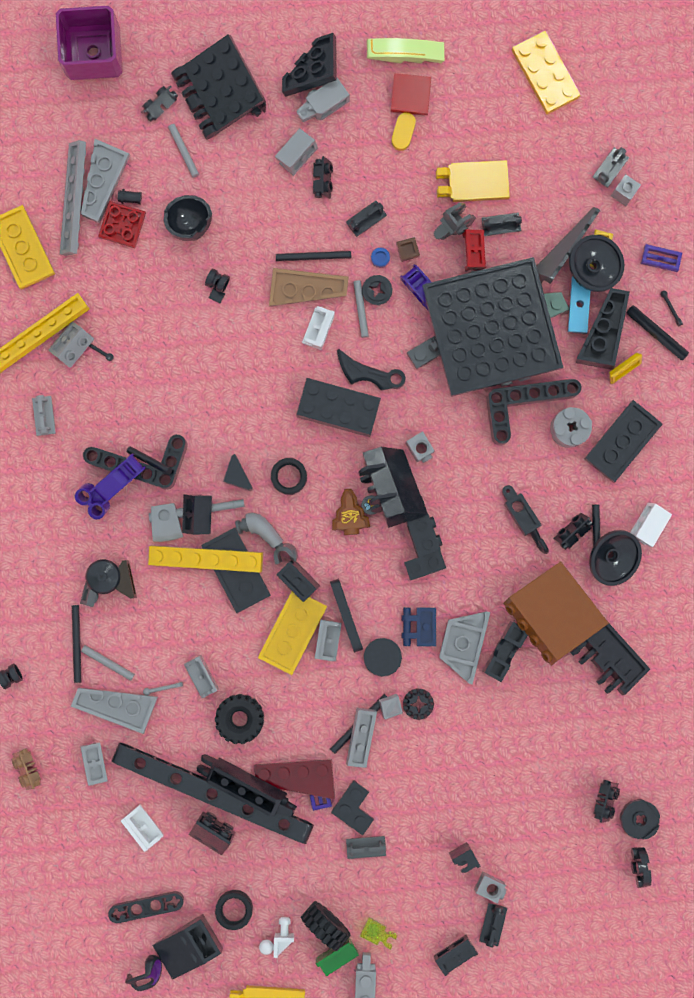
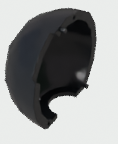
(187, 217)

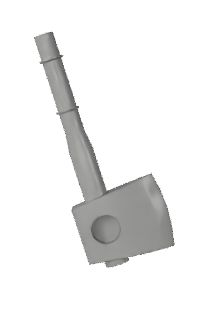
(166, 519)

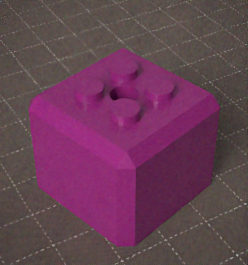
(85, 29)

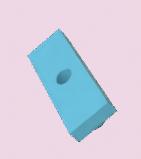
(578, 316)

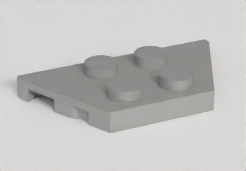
(463, 643)

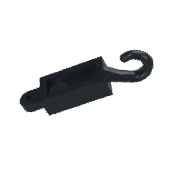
(525, 519)

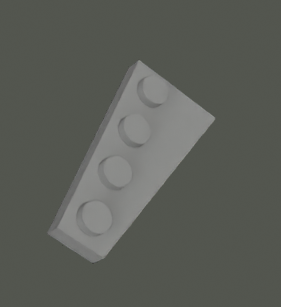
(102, 179)
(120, 708)

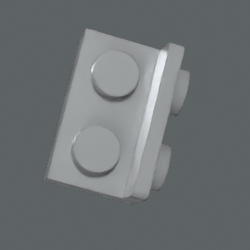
(71, 344)

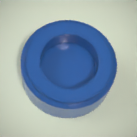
(380, 257)

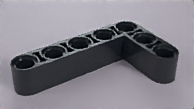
(525, 398)
(157, 475)

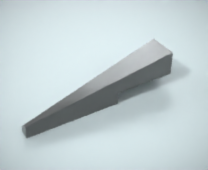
(553, 262)

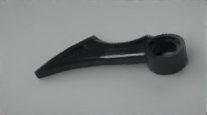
(357, 372)

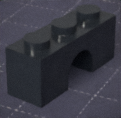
(500, 659)

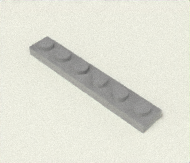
(72, 198)

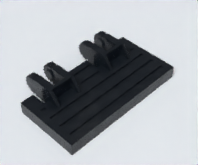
(614, 659)

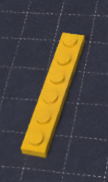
(42, 331)
(205, 558)

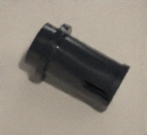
(129, 196)

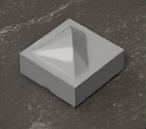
(390, 706)

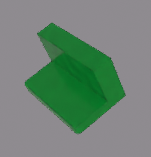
(333, 960)

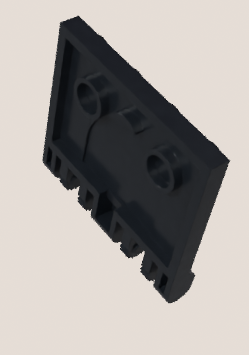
(221, 85)

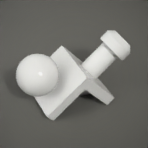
(281, 940)

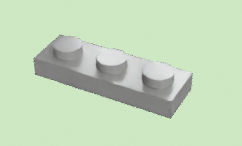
(361, 737)

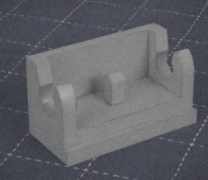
(296, 151)
(328, 640)
(201, 676)
(93, 763)

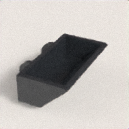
(393, 484)

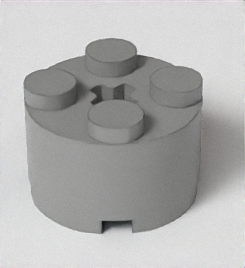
(581, 424)

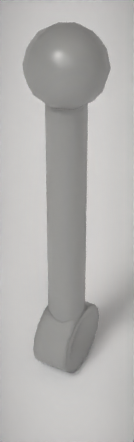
(147, 691)

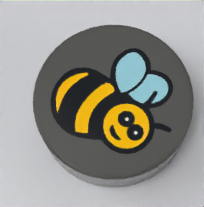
(366, 506)

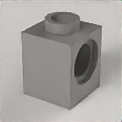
(625, 190)
(420, 439)
(482, 884)

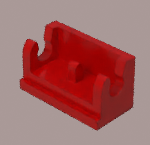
(474, 250)

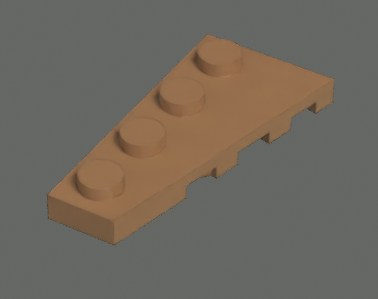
(302, 286)

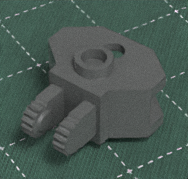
(453, 223)

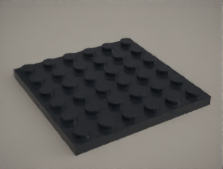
(492, 326)

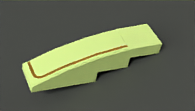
(401, 50)

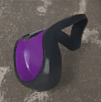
(153, 970)

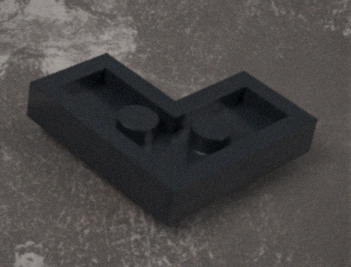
(348, 808)

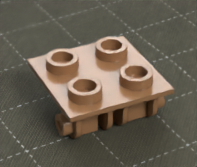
(26, 780)

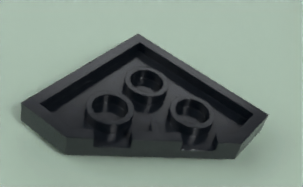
(313, 68)

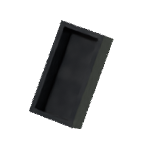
(338, 407)

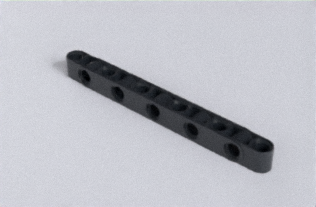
(197, 787)

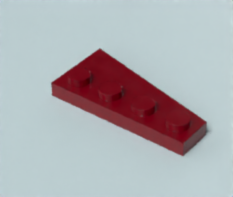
(304, 777)

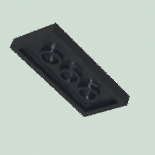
(623, 441)
(240, 586)

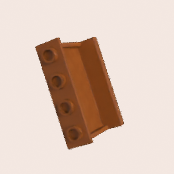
(555, 613)

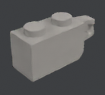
(324, 101)
(365, 978)

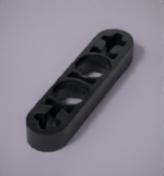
(346, 615)
(145, 903)

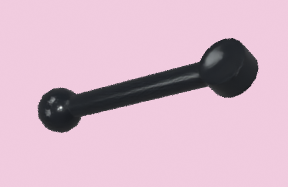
(664, 294)
(109, 357)

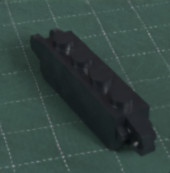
(245, 787)

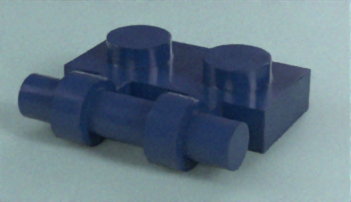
(425, 626)

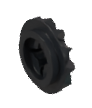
(373, 282)
(425, 697)

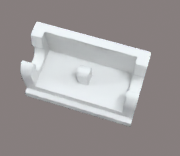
(318, 327)
(650, 524)
(142, 828)

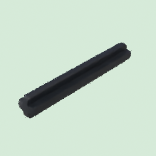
(657, 332)

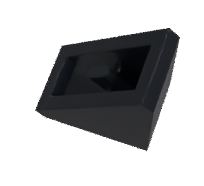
(236, 476)

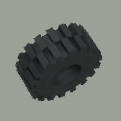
(243, 733)
(325, 926)

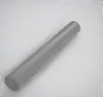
(183, 150)
(361, 309)
(107, 662)

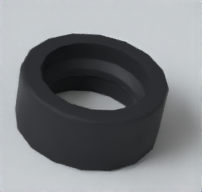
(303, 476)
(231, 925)

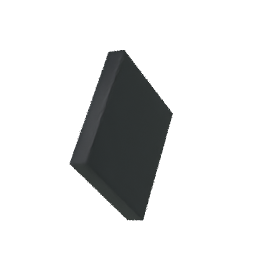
(216, 296)

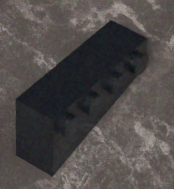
(604, 337)

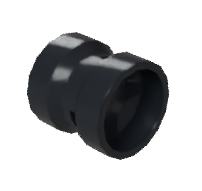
(217, 280)
(10, 676)

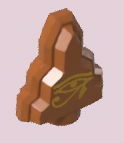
(350, 515)

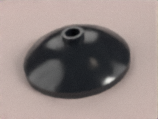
(605, 258)
(620, 563)

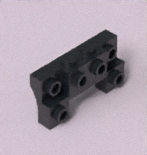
(427, 548)

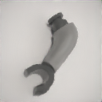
(259, 525)

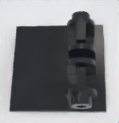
(612, 792)

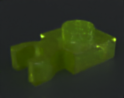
(375, 932)

